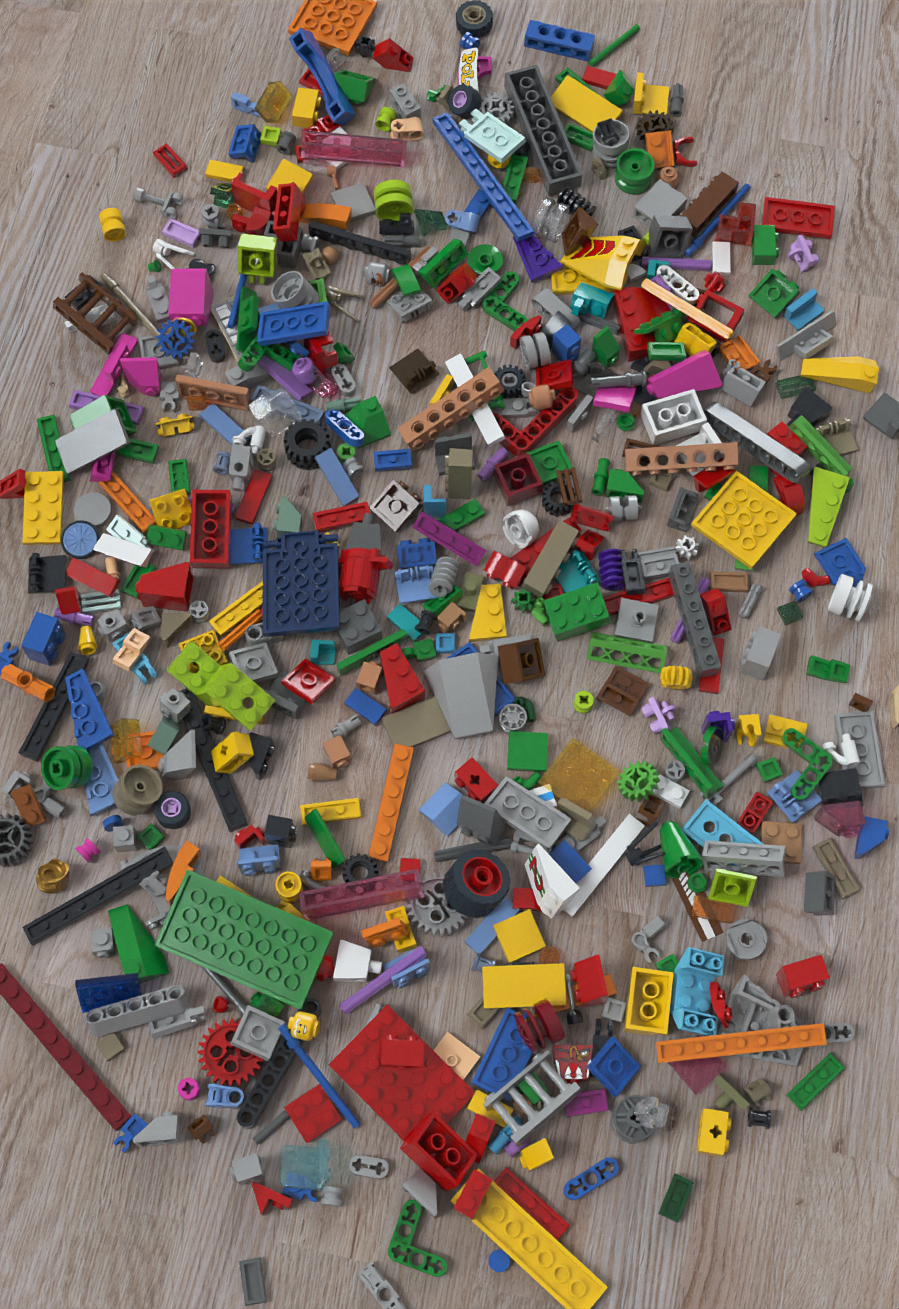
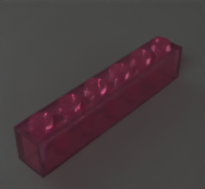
(353, 148)
(361, 894)

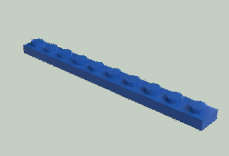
(483, 177)

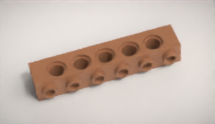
(454, 400)
(634, 456)

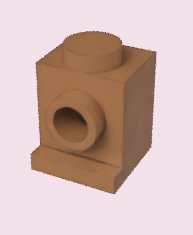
(450, 618)

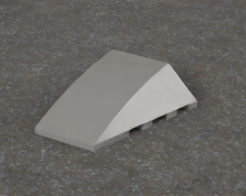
(466, 692)
(751, 1013)

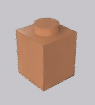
(369, 677)
(337, 752)

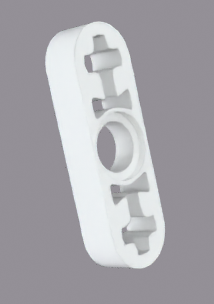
(680, 292)

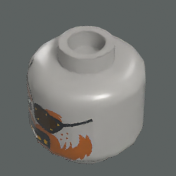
(377, 273)

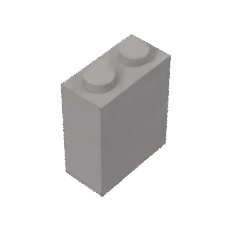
(659, 200)

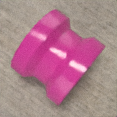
(88, 850)
(192, 1089)

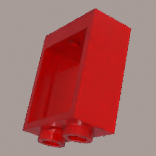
(733, 322)

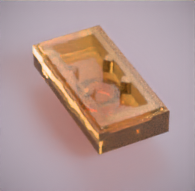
(712, 909)

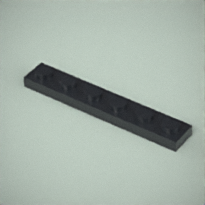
(360, 243)
(52, 710)

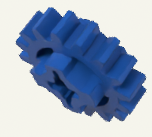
(176, 330)

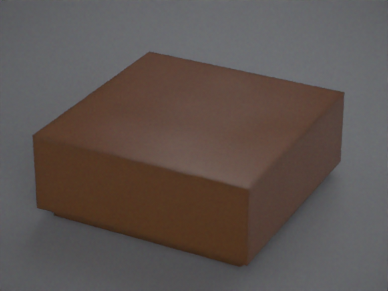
(860, 702)

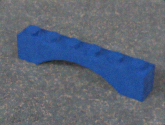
(311, 53)

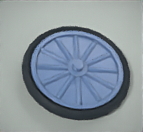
(79, 539)

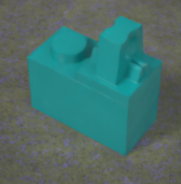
(591, 300)

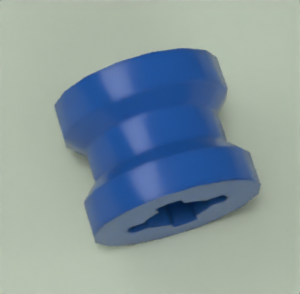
(469, 41)
(800, 591)

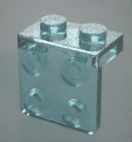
(305, 1166)

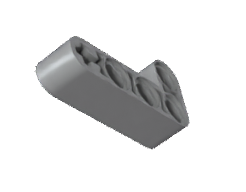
(789, 1021)

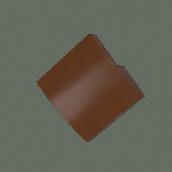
(623, 690)

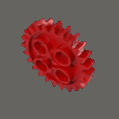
(218, 1039)

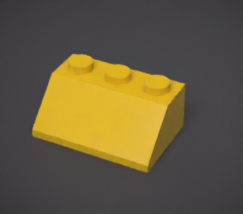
(648, 1001)

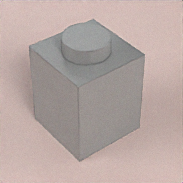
(125, 838)

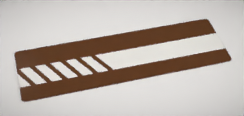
(705, 928)

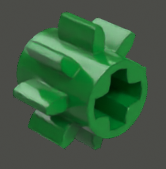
(524, 605)

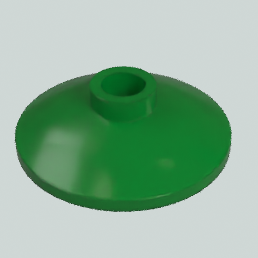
(485, 253)

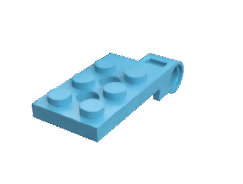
(723, 825)

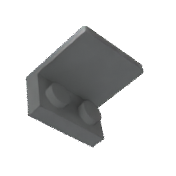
(884, 415)
(443, 446)
(286, 700)

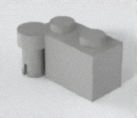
(742, 384)

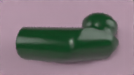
(528, 707)

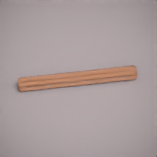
(391, 286)

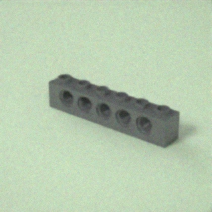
(694, 620)

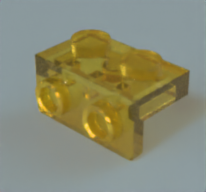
(126, 740)

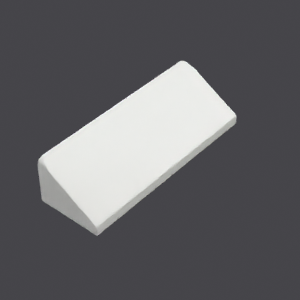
(123, 550)

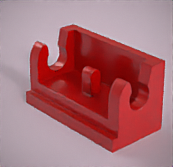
(591, 517)

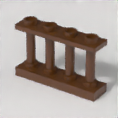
(91, 330)

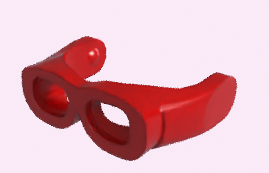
(679, 159)

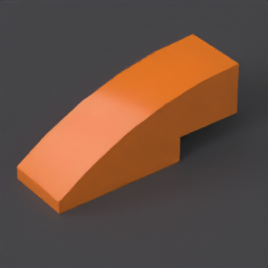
(327, 214)
(184, 861)

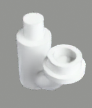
(258, 435)
(849, 750)

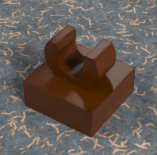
(200, 1127)

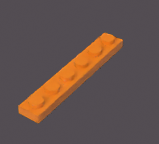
(391, 803)

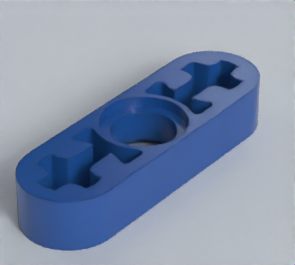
(336, 420)
(607, 1175)

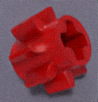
(714, 282)

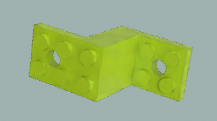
(220, 685)

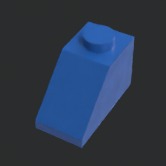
(870, 836)

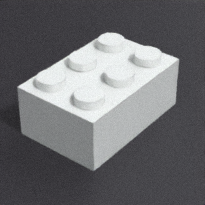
(673, 417)

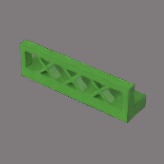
(819, 447)
(630, 646)

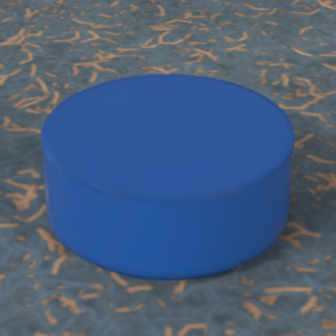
(112, 821)
(499, 1261)

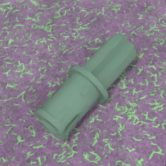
(342, 405)

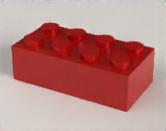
(210, 529)

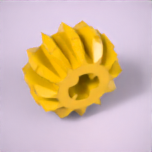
(676, 677)

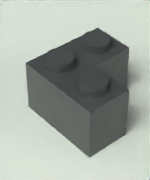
(287, 251)

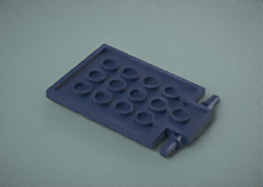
(301, 584)

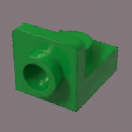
(266, 1004)

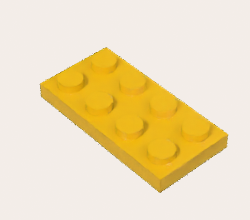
(43, 508)

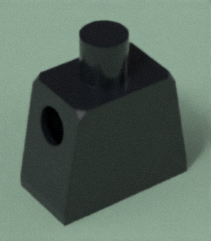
(810, 407)

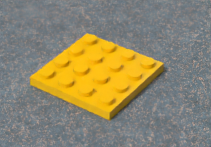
(743, 519)

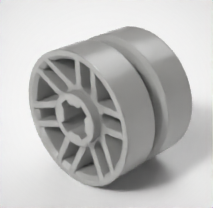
(535, 350)

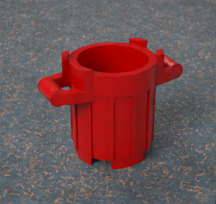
(361, 573)

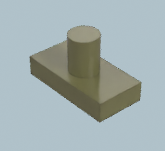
(471, 590)
(729, 1094)

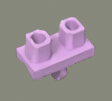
(801, 253)
(654, 708)

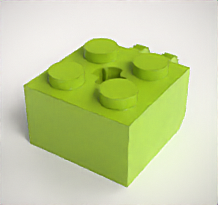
(257, 256)

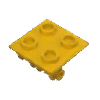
(172, 509)

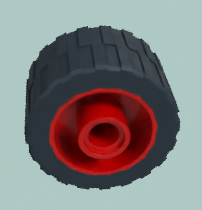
(476, 883)

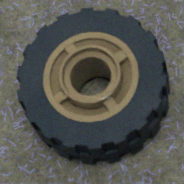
(474, 18)

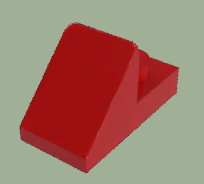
(13, 485)
(589, 543)
(68, 600)
(265, 1195)

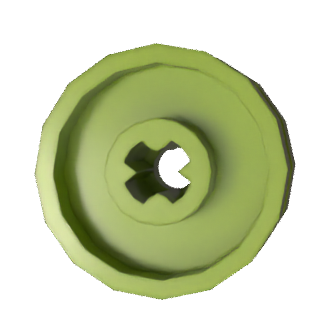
(392, 199)

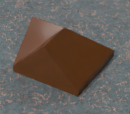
(577, 231)

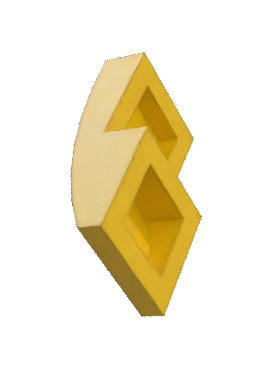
(408, 941)

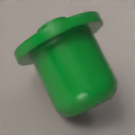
(155, 266)

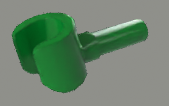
(433, 94)

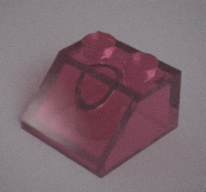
(842, 818)

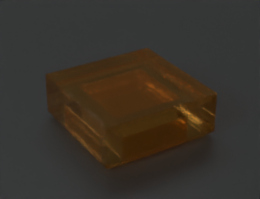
(197, 403)

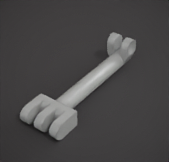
(749, 761)

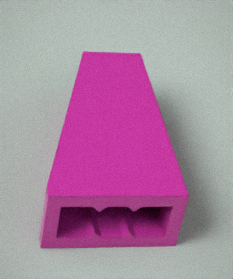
(692, 373)

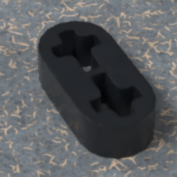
(212, 346)

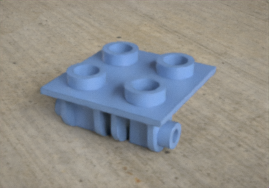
(414, 584)
(790, 807)

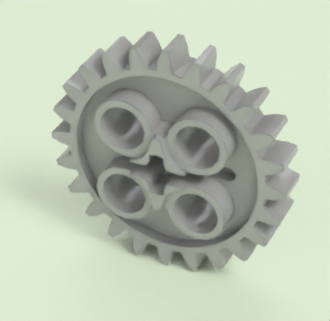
(422, 914)

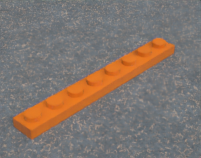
(741, 1043)

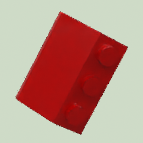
(439, 1152)

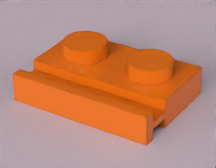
(660, 148)
(740, 351)
(385, 932)

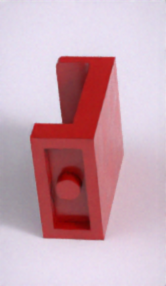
(250, 197)

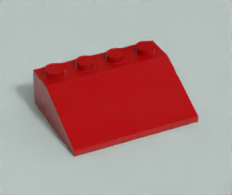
(633, 308)

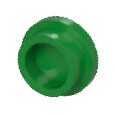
(625, 422)
(697, 882)

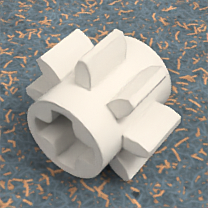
(687, 551)

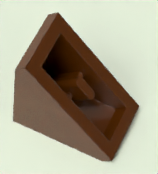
(650, 810)

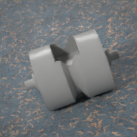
(624, 507)

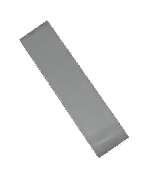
(137, 1010)

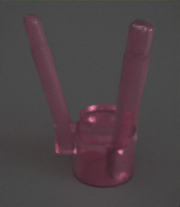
(327, 387)

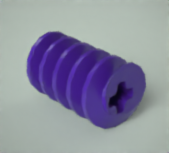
(610, 569)

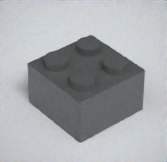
(358, 627)

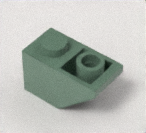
(288, 519)

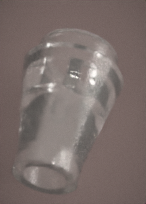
(314, 167)

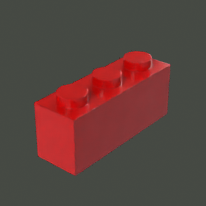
(287, 212)

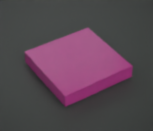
(615, 398)

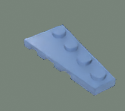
(101, 783)

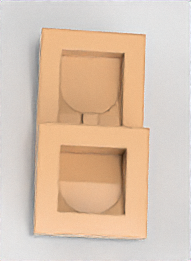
(132, 649)

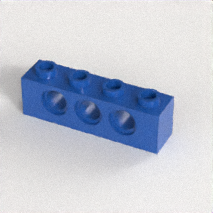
(559, 40)

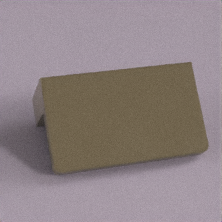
(581, 820)

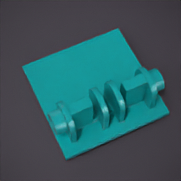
(576, 572)

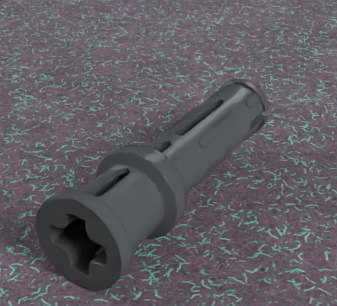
(627, 380)

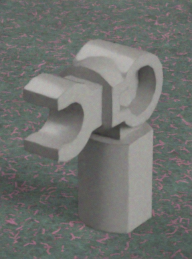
(48, 803)
(639, 939)

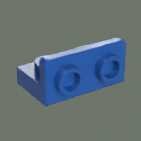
(245, 142)
(417, 553)

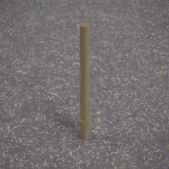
(114, 287)

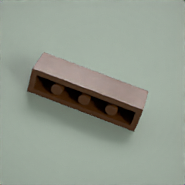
(710, 202)

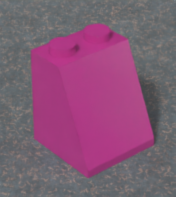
(190, 295)

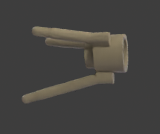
(336, 294)

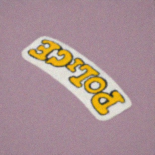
(468, 68)

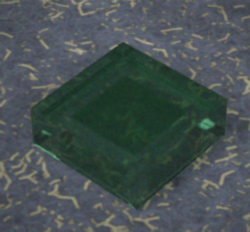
(790, 613)

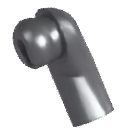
(309, 883)

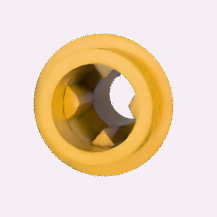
(87, 641)

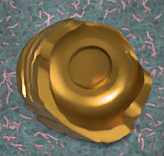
(53, 876)

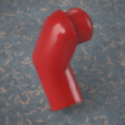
(812, 579)

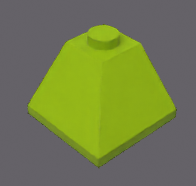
(732, 887)

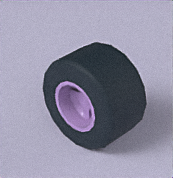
(464, 100)
(174, 803)

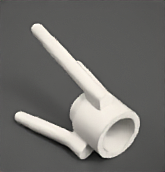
(163, 249)

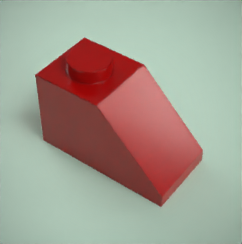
(480, 1134)

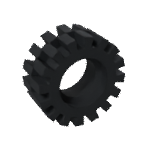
(552, 506)
(359, 860)

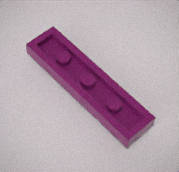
(449, 538)

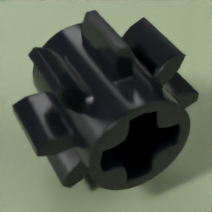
(365, 46)

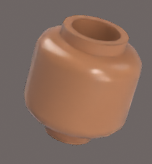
(541, 397)

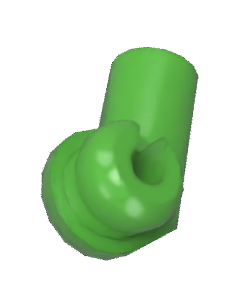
(538, 611)

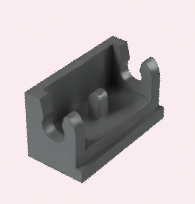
(682, 510)
(819, 893)

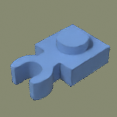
(243, 104)

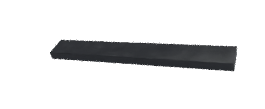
(218, 781)
(97, 896)

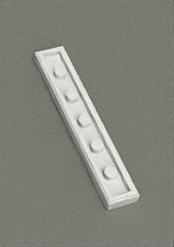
(482, 416)
(604, 861)

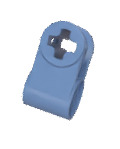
(465, 222)
(220, 1097)

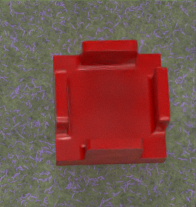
(321, 358)

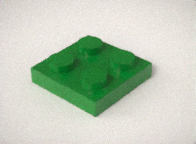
(548, 460)

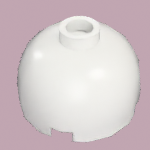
(521, 527)

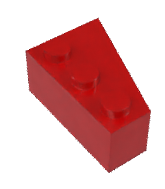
(400, 680)

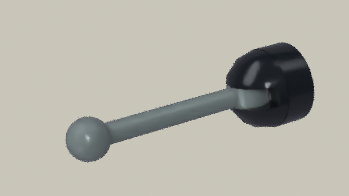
(574, 1016)

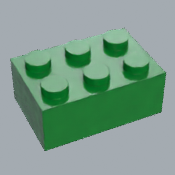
(577, 612)

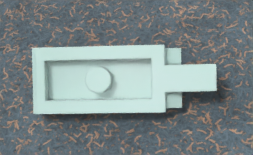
(122, 529)

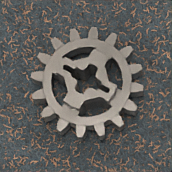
(496, 106)

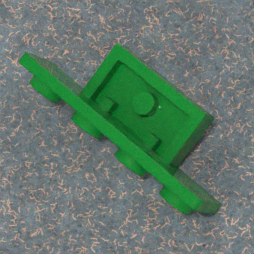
(247, 318)
(665, 327)

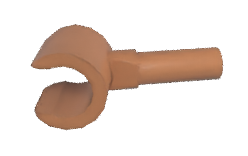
(331, 171)

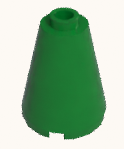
(679, 851)

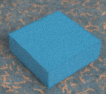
(445, 643)

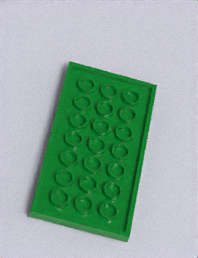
(244, 939)

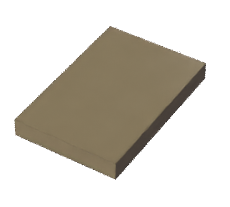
(416, 724)

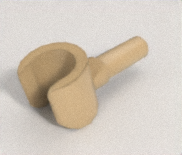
(123, 390)

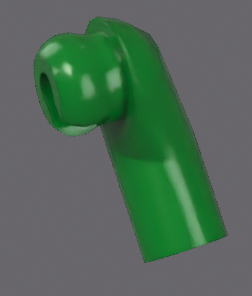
(530, 782)

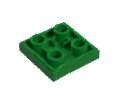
(527, 751)

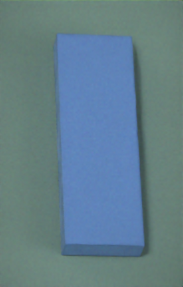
(222, 423)
(336, 476)
(485, 933)

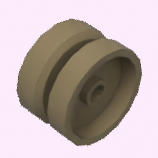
(137, 790)

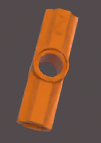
(28, 683)

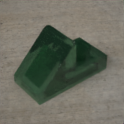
(223, 194)
(429, 220)

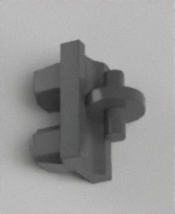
(223, 235)

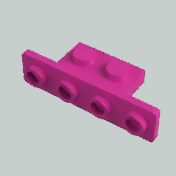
(112, 368)

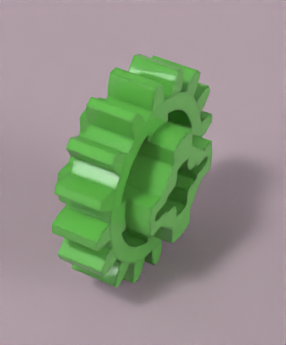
(638, 781)

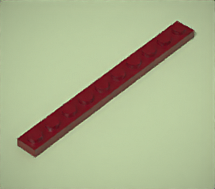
(62, 1050)

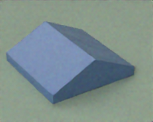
(443, 808)

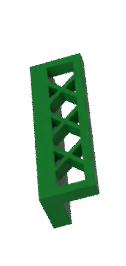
(693, 763)

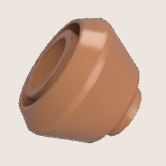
(668, 175)

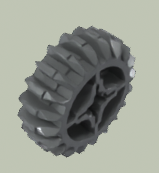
(11, 834)

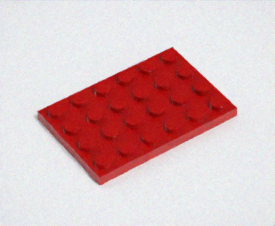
(398, 1093)

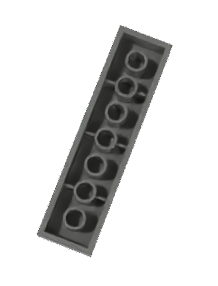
(543, 130)

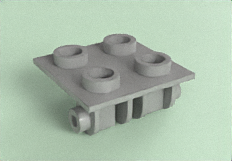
(408, 305)

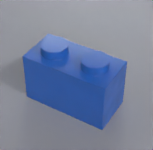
(566, 344)

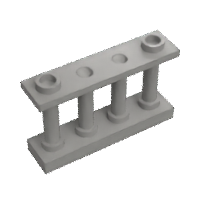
(535, 1118)

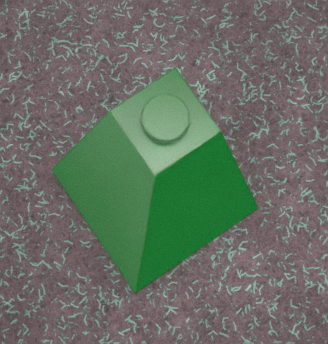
(355, 85)
(370, 420)

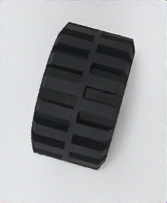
(304, 431)

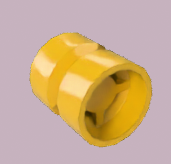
(112, 224)
(288, 887)

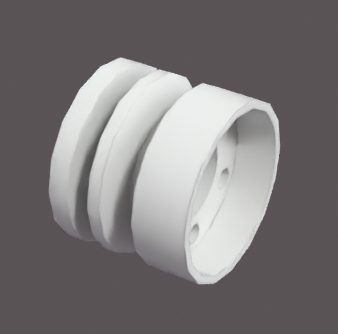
(850, 597)

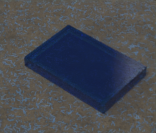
(107, 990)

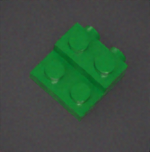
(774, 293)

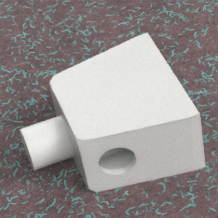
(354, 963)

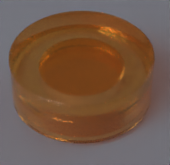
(531, 175)
(548, 955)

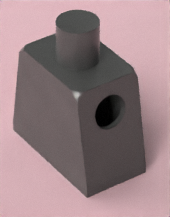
(365, 534)

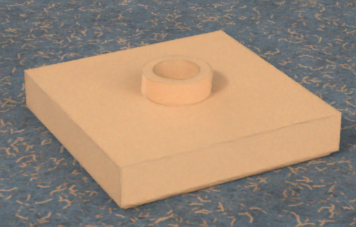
(456, 1055)

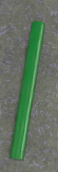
(614, 45)

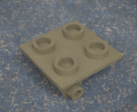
(838, 435)

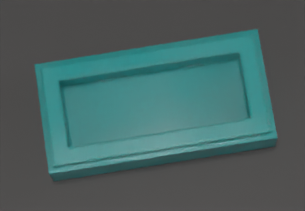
(405, 620)

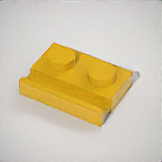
(776, 727)

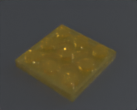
(579, 776)

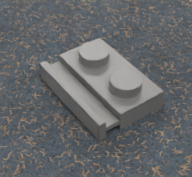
(657, 562)

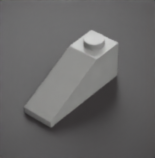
(247, 379)

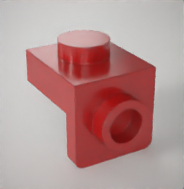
(245, 836)

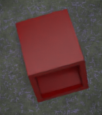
(167, 587)

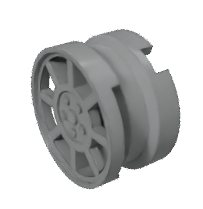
(512, 718)

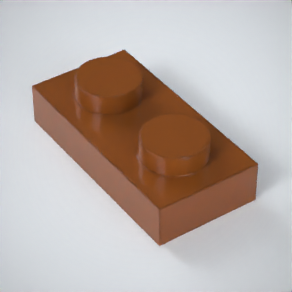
(28, 805)

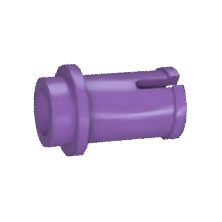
(512, 1150)

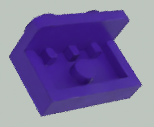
(719, 719)

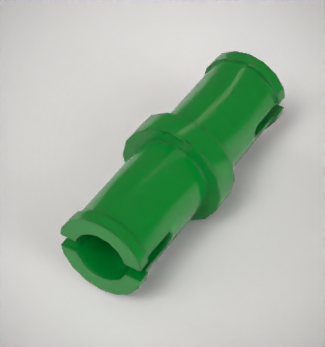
(600, 476)

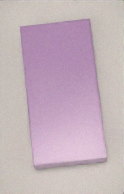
(181, 233)

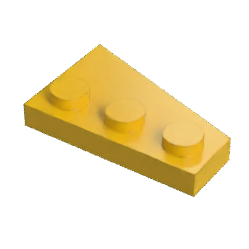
(489, 615)

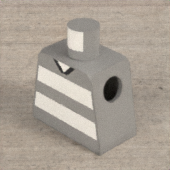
(241, 466)

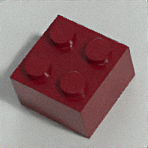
(517, 479)

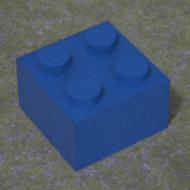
(43, 639)

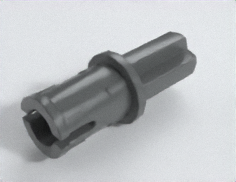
(677, 100)
(402, 240)

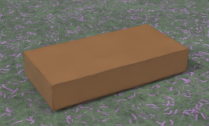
(729, 581)

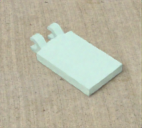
(492, 135)

